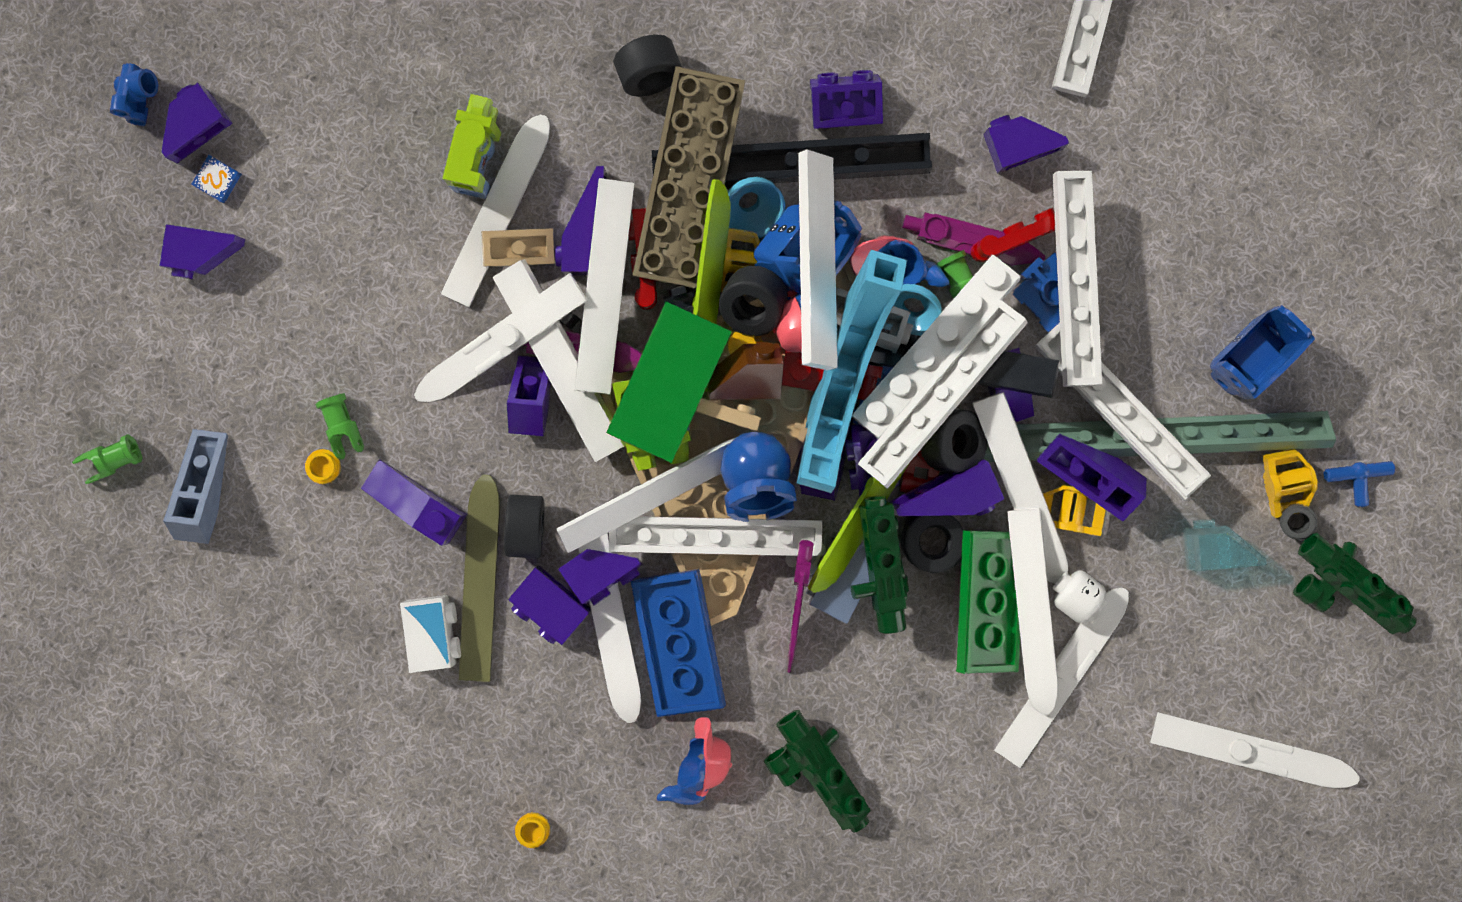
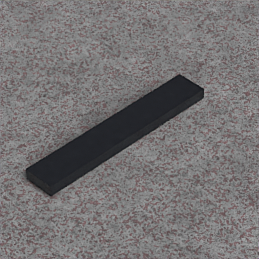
(1009, 372)

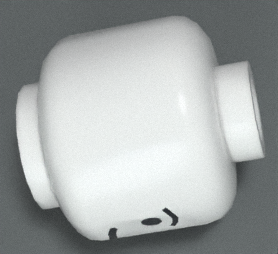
(1079, 596)

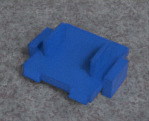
(1040, 291)

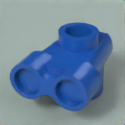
(131, 93)

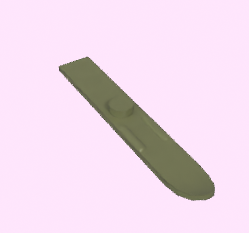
(480, 581)

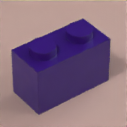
(548, 605)

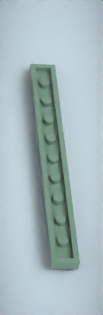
(1195, 434)

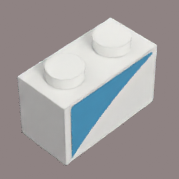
(430, 633)

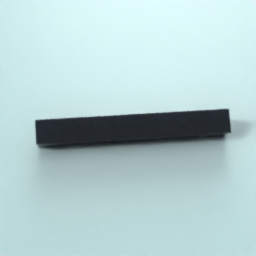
(851, 158)

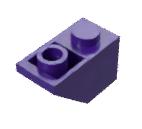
(596, 571)

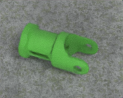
(956, 271)
(339, 424)
(112, 457)

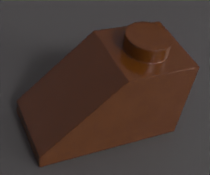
(749, 373)

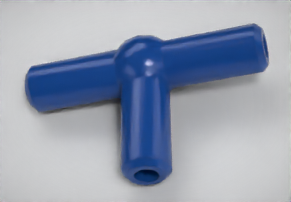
(1359, 473)

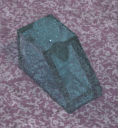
(1217, 548)

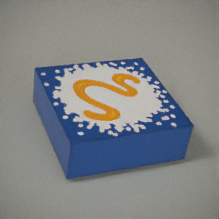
(216, 179)

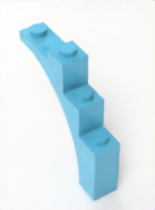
(835, 396)

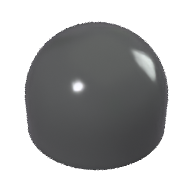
(1308, 527)

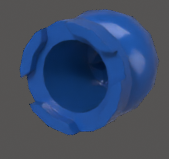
(757, 477)

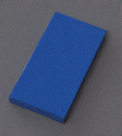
(678, 643)

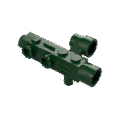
(886, 573)
(1354, 581)
(812, 755)

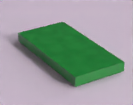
(668, 382)
(987, 605)

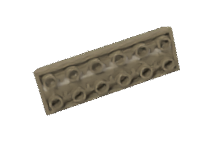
(691, 154)

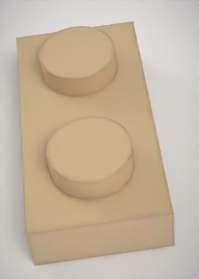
(511, 246)
(741, 416)

